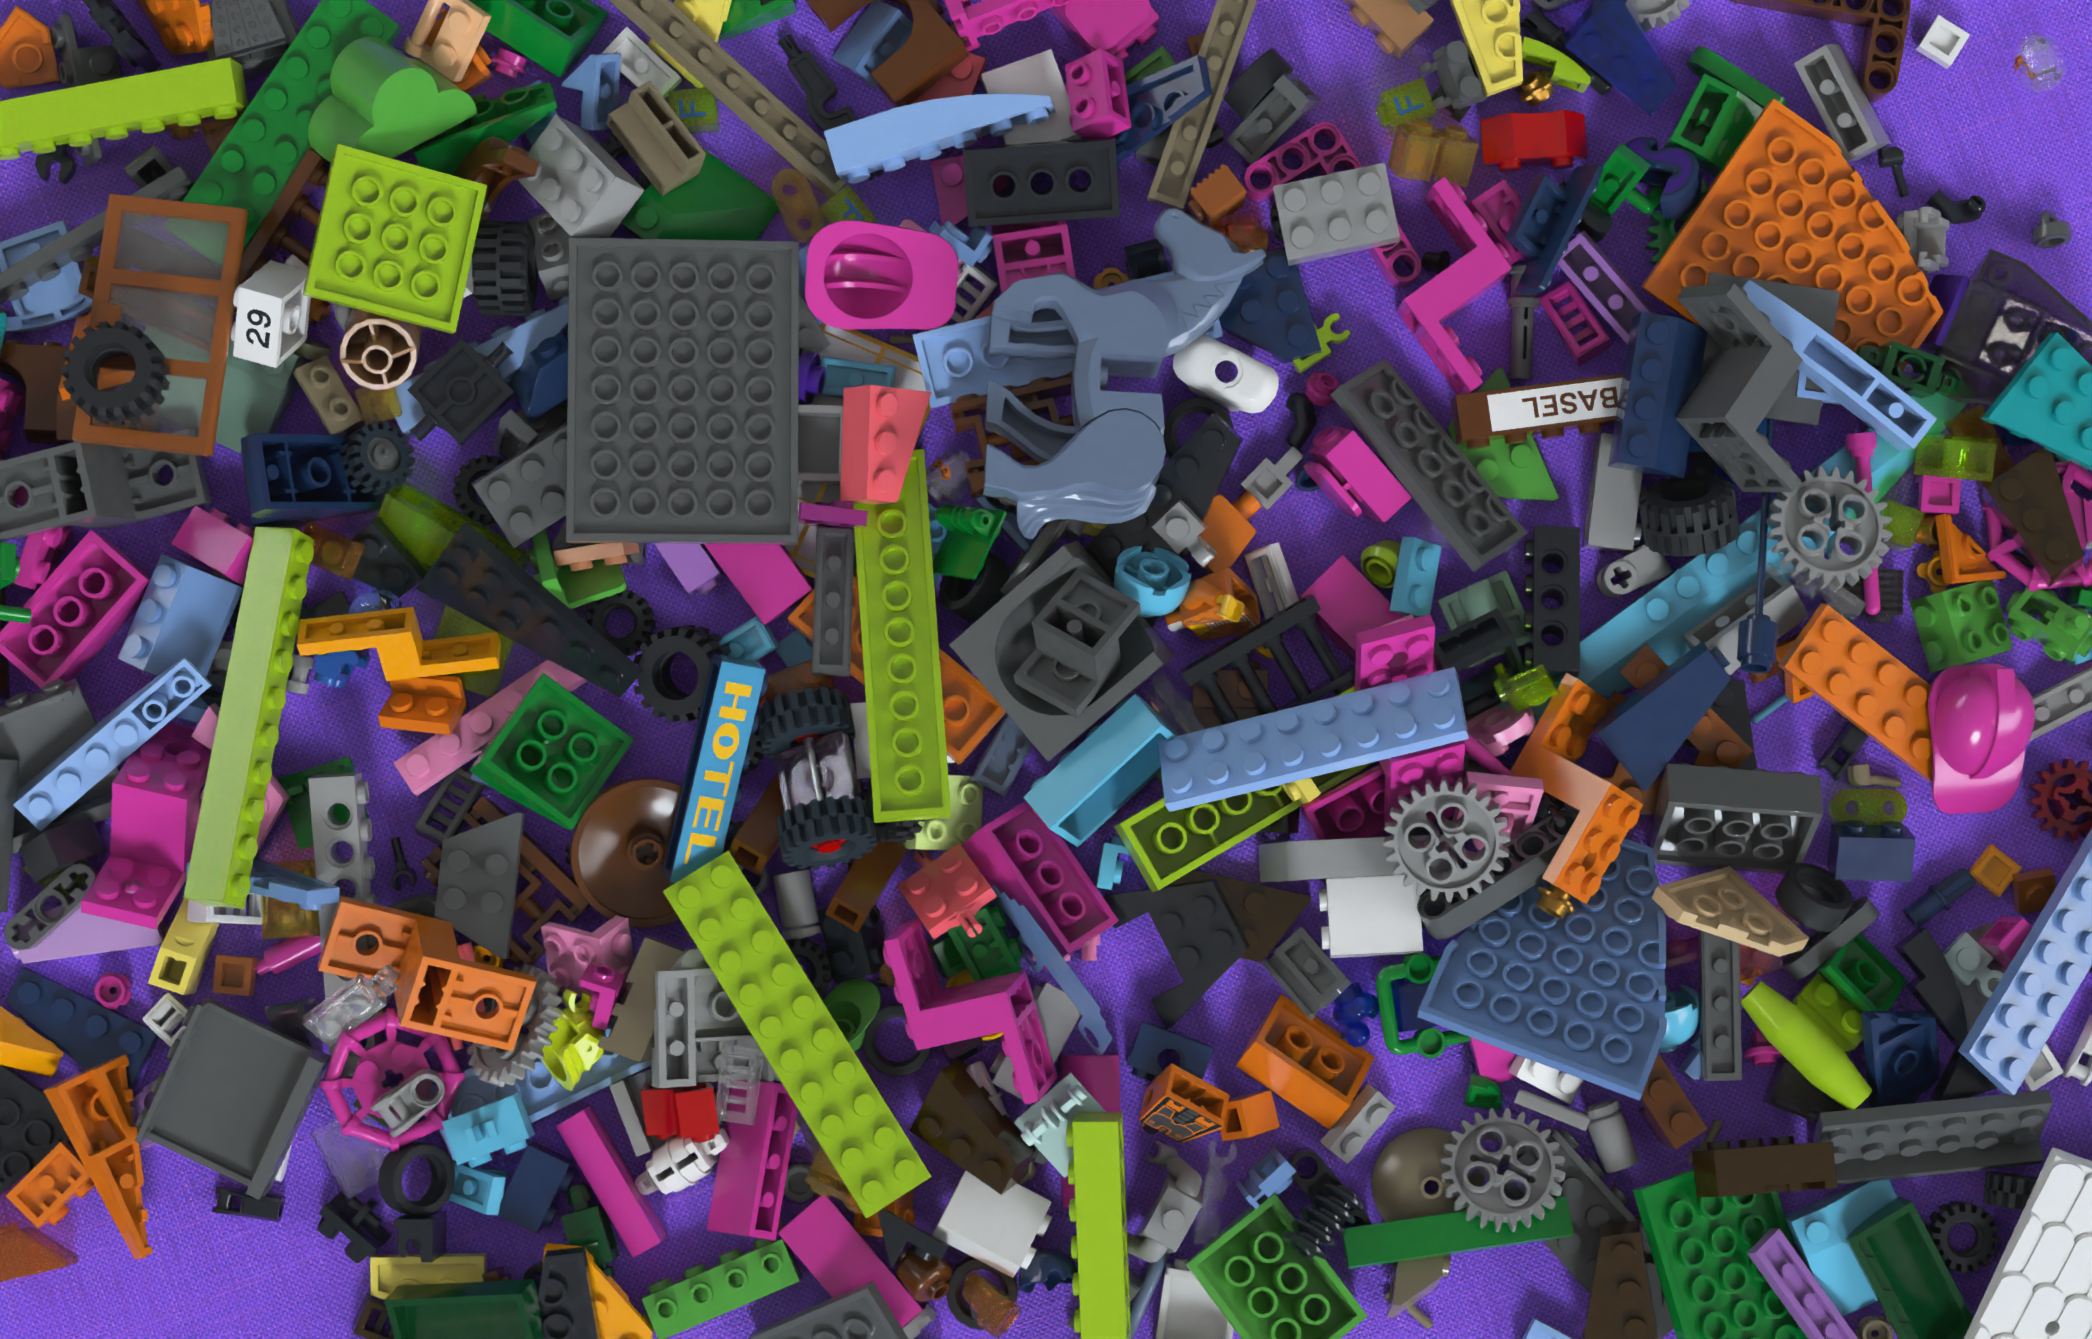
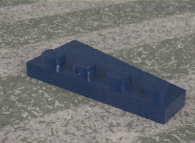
(1160, 101)
(81, 1024)

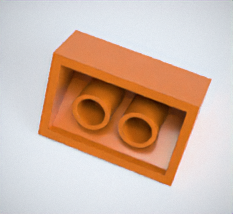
(1305, 1062)

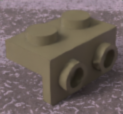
(329, 397)

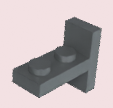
(1273, 117)
(517, 432)

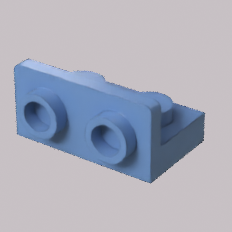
(968, 248)

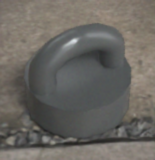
(2051, 231)

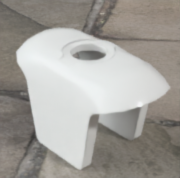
(1248, 392)

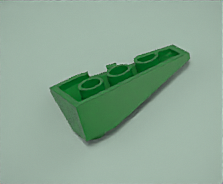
(496, 117)

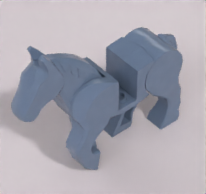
(1116, 449)

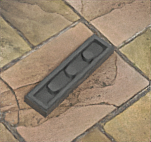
(833, 601)
(1719, 1008)

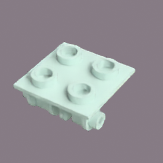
(1047, 1120)

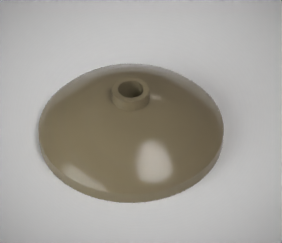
(1406, 1167)

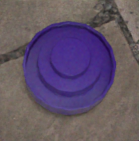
(810, 377)

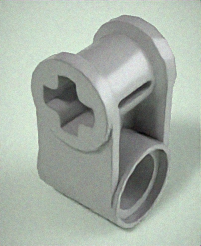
(1637, 570)
(408, 1102)

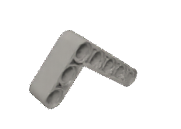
(1333, 859)

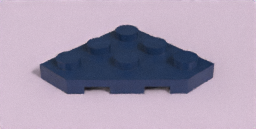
(1273, 311)

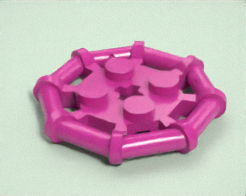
(2082, 517)
(371, 1072)

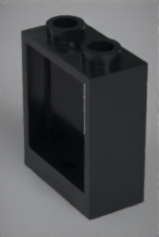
(1471, 644)

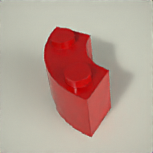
(1534, 139)
(680, 1112)

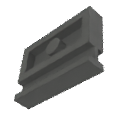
(1306, 973)

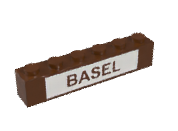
(1535, 410)

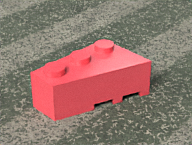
(878, 441)

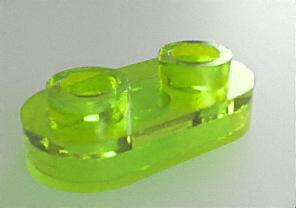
(1868, 804)

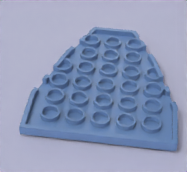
(1568, 989)

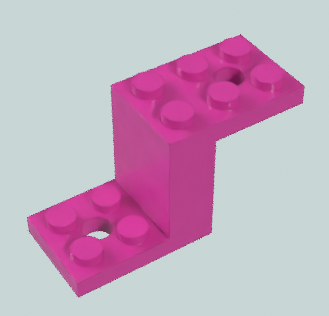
(1455, 287)
(44, 549)
(1378, 666)
(151, 828)
(970, 1010)

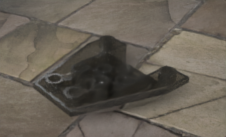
(2002, 325)

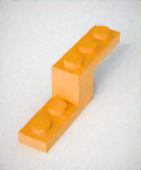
(399, 643)

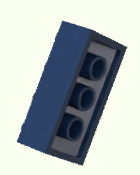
(1657, 381)

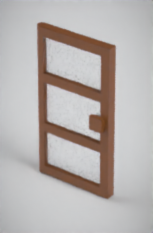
(175, 279)

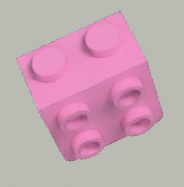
(573, 949)

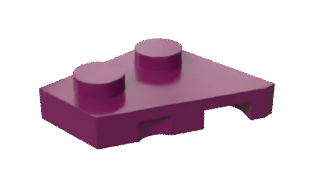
(831, 514)

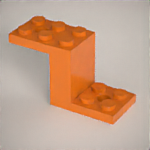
(1602, 807)
(435, 985)

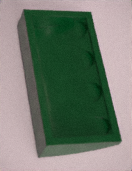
(1909, 1274)
(466, 1310)

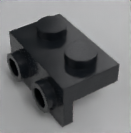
(850, 952)

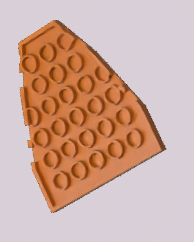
(1803, 218)

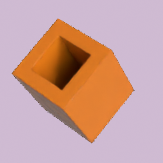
(1249, 1116)

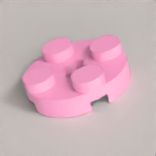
(1500, 727)

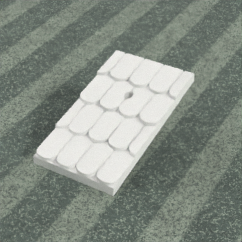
(2047, 1266)

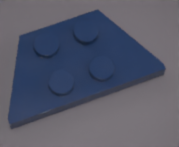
(1899, 1055)

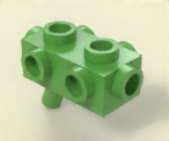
(2061, 628)

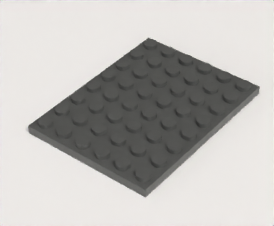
(682, 391)

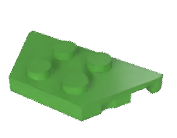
(1510, 469)

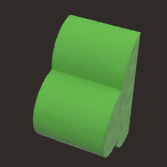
(384, 102)

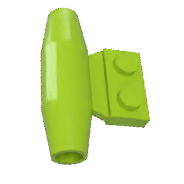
(1813, 1035)

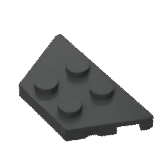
(481, 882)

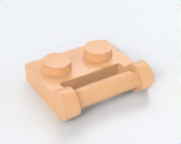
(456, 38)

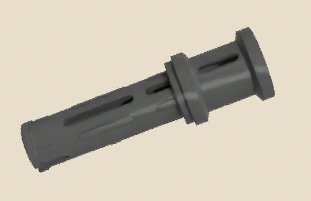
(1521, 327)

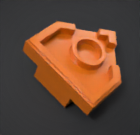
(26, 52)

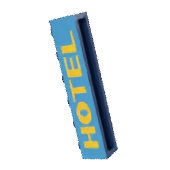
(715, 765)

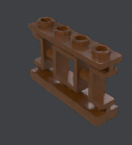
(1037, 397)
(532, 858)

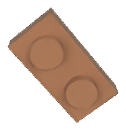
(582, 557)

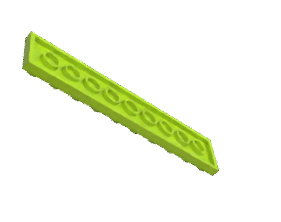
(902, 655)
(797, 1034)

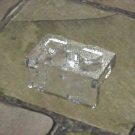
(350, 1159)

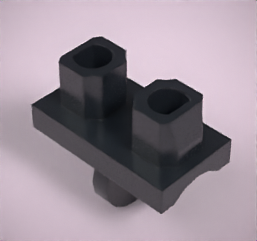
(356, 1223)

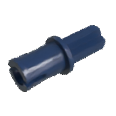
(1939, 897)

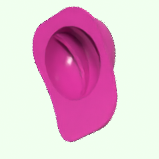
(880, 277)
(1978, 736)

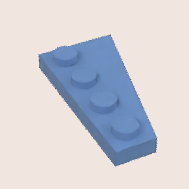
(289, 886)

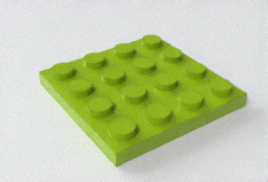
(394, 239)

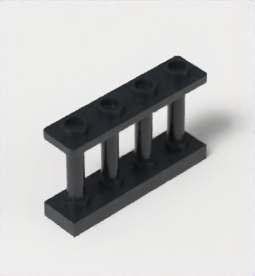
(1269, 635)

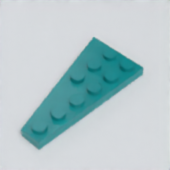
(2050, 402)

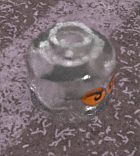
(2038, 63)
(948, 477)

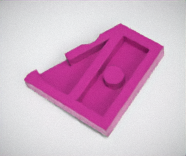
(951, 188)

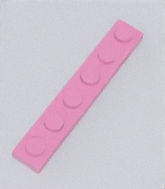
(446, 753)

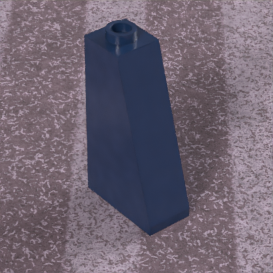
(1662, 714)

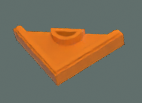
(1961, 556)

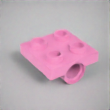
(1515, 794)

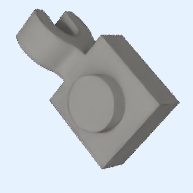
(1270, 481)
(1181, 529)

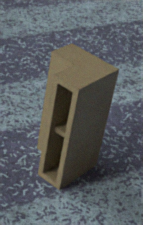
(656, 139)

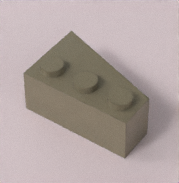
(634, 1021)

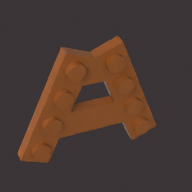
(1711, 736)

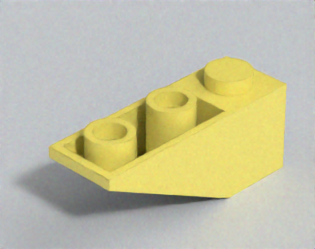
(183, 954)

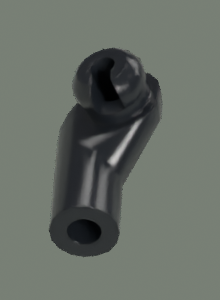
(1304, 419)

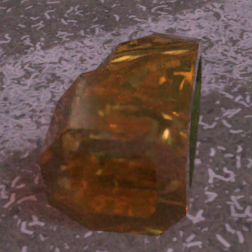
(990, 1305)

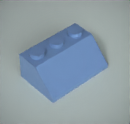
(180, 618)

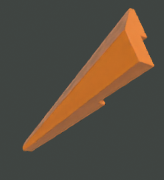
(100, 1126)

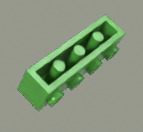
(721, 1287)

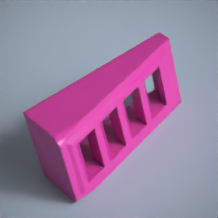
(1592, 348)

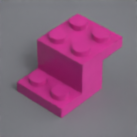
(1031, 250)

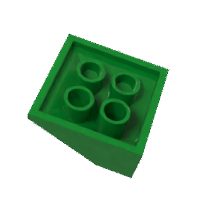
(707, 207)
(552, 753)

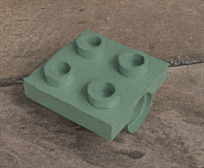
(1482, 598)

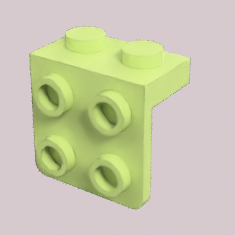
(965, 818)

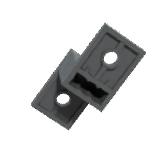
(1739, 387)
(96, 487)

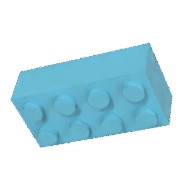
(1101, 771)

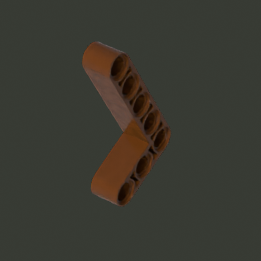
(1876, 25)

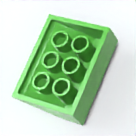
(1270, 1287)

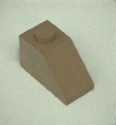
(1414, 1280)

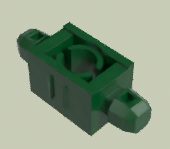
(1927, 383)
(590, 1227)

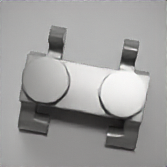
(1926, 236)

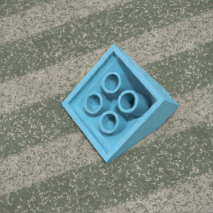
(1820, 1241)

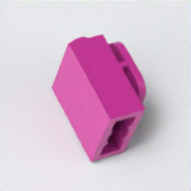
(1108, 24)
(1354, 476)

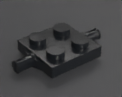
(461, 391)

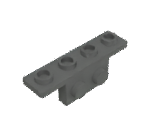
(81, 68)

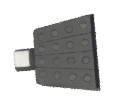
(247, 30)

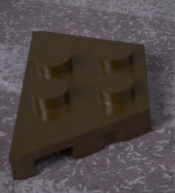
(1260, 910)

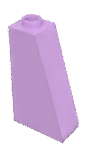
(87, 935)

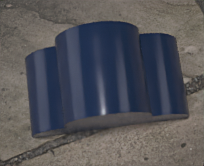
(299, 480)

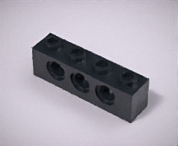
(1560, 547)

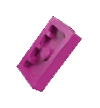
(1498, 209)

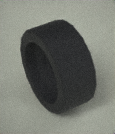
(1256, 83)
(1184, 408)
(982, 597)
(1813, 897)
(879, 1061)
(441, 1179)
(953, 1296)

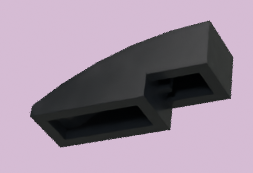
(1934, 984)

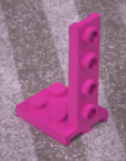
(992, 15)

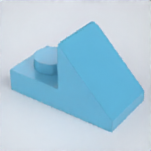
(478, 1188)

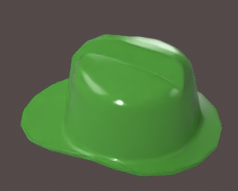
(853, 1008)

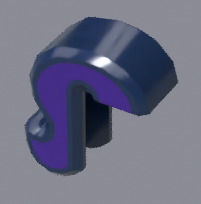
(1674, 170)

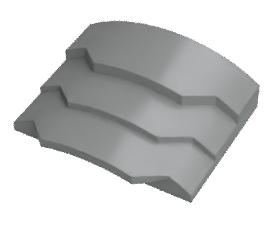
(693, 1023)

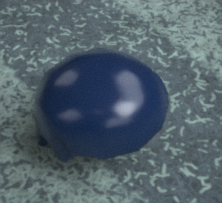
(1047, 1268)

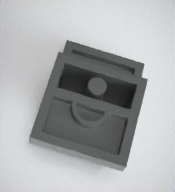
(1077, 643)

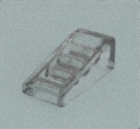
(754, 1072)

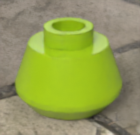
(1380, 562)

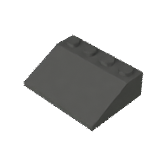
(1735, 818)

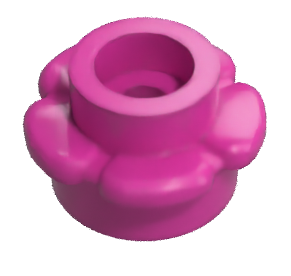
(509, 63)
(1320, 388)
(103, 993)

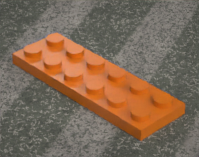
(1864, 686)
(966, 703)

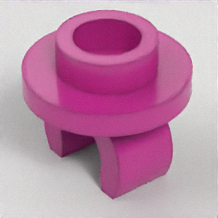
(1762, 1051)

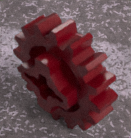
(2063, 813)

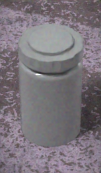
(797, 904)
(1611, 1136)

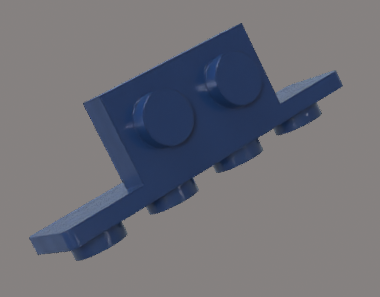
(1547, 223)

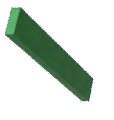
(1446, 1235)

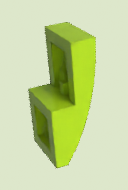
(1564, 70)

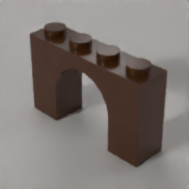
(924, 58)
(40, 373)
(864, 877)
(1668, 1108)

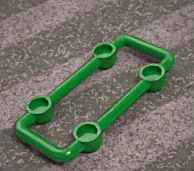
(1426, 1042)

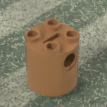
(379, 349)

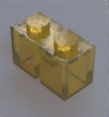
(1424, 151)

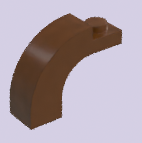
(495, 165)

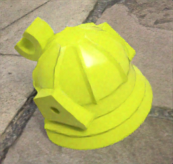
(574, 1042)

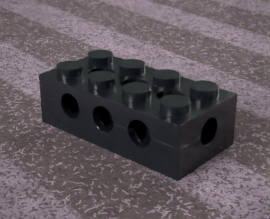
(1057, 203)

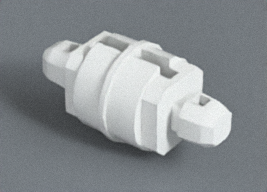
(686, 1167)

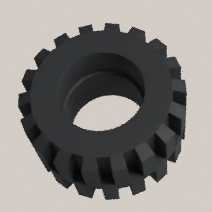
(504, 268)
(93, 352)
(1689, 515)
(655, 679)

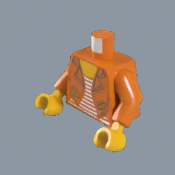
(1217, 608)

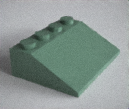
(254, 397)

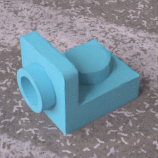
(1109, 867)

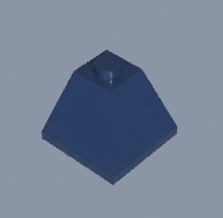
(543, 377)

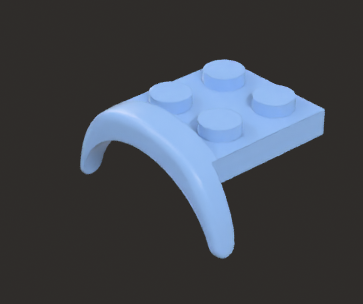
(48, 301)

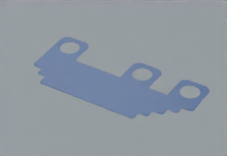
(1048, 955)

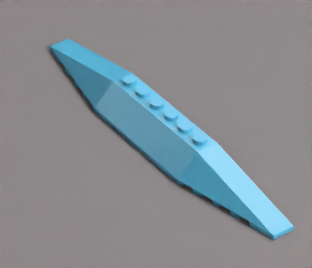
(1716, 577)

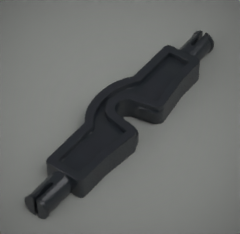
(817, 88)

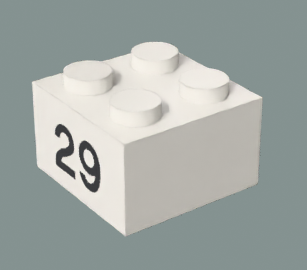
(270, 314)

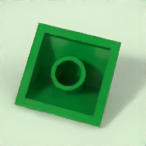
(1863, 976)

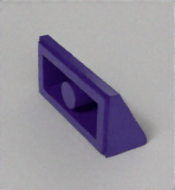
(1949, 293)

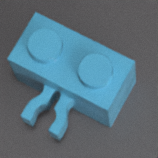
(489, 1129)

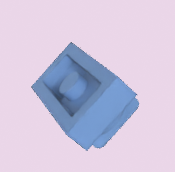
(599, 81)

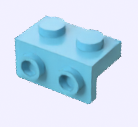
(1415, 577)

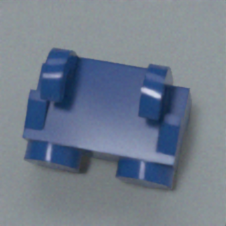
(336, 667)

